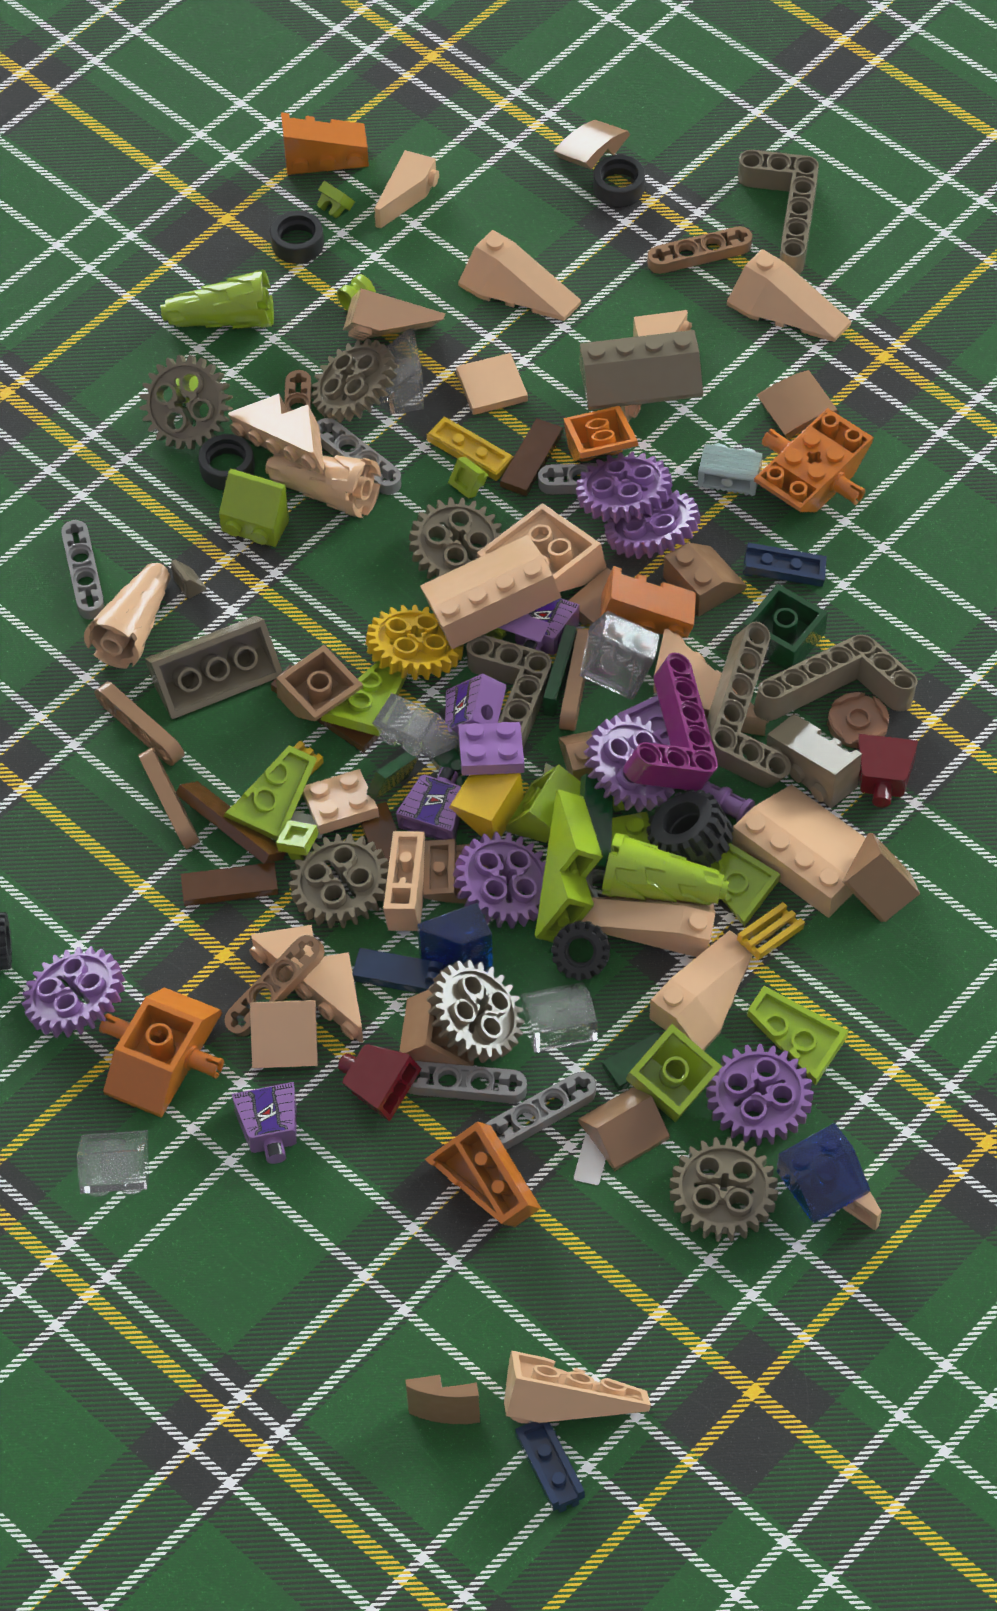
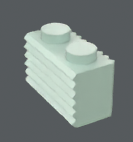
(729, 469)

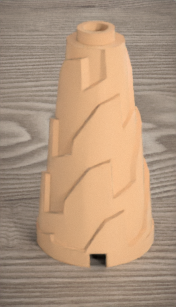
(344, 485)
(126, 621)

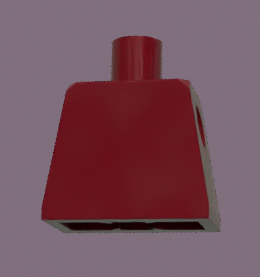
(885, 766)
(379, 1077)

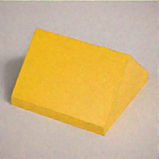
(488, 801)

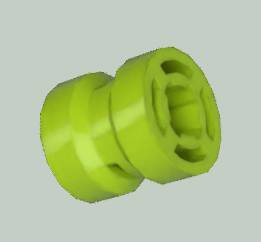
(346, 292)

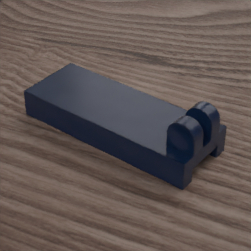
(784, 564)
(395, 971)
(550, 1465)

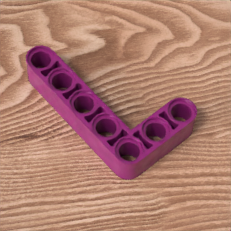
(691, 754)

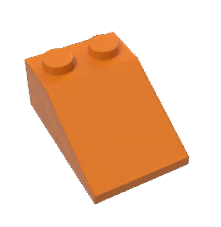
(598, 434)

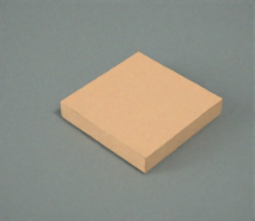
(491, 383)
(283, 1034)

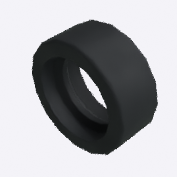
(619, 195)
(295, 221)
(224, 445)

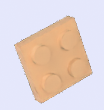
(339, 801)

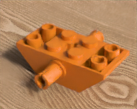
(816, 463)
(159, 1049)

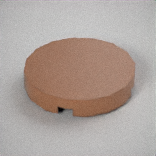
(857, 715)

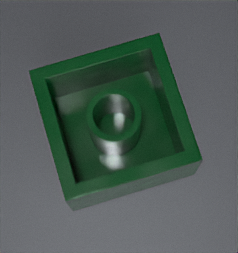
(792, 623)

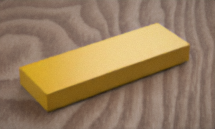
(463, 443)

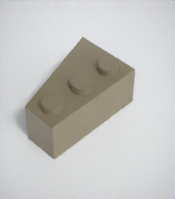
(816, 761)

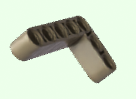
(792, 174)
(850, 660)
(520, 673)
(735, 707)

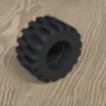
(691, 827)

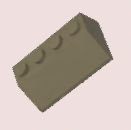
(641, 369)
(214, 666)

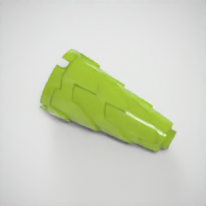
(236, 302)
(645, 872)

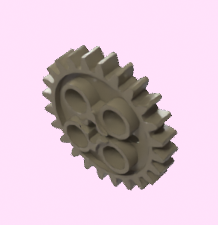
(354, 380)
(208, 391)
(455, 539)
(316, 896)
(475, 1000)
(720, 1215)

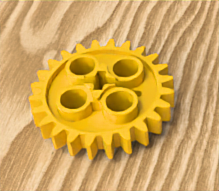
(411, 643)

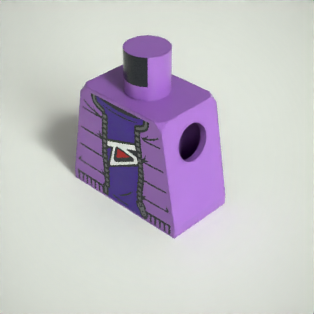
(558, 615)
(474, 702)
(428, 806)
(268, 1119)

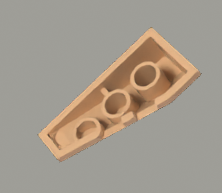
(509, 274)
(779, 294)
(657, 923)
(703, 991)
(548, 1394)

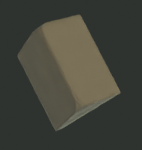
(186, 579)

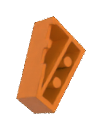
(323, 145)
(649, 604)
(487, 1174)

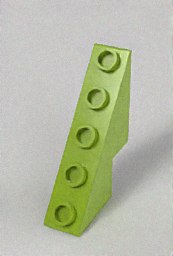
(569, 859)

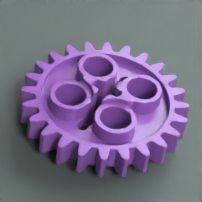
(624, 487)
(656, 531)
(609, 751)
(478, 881)
(57, 1008)
(760, 1094)

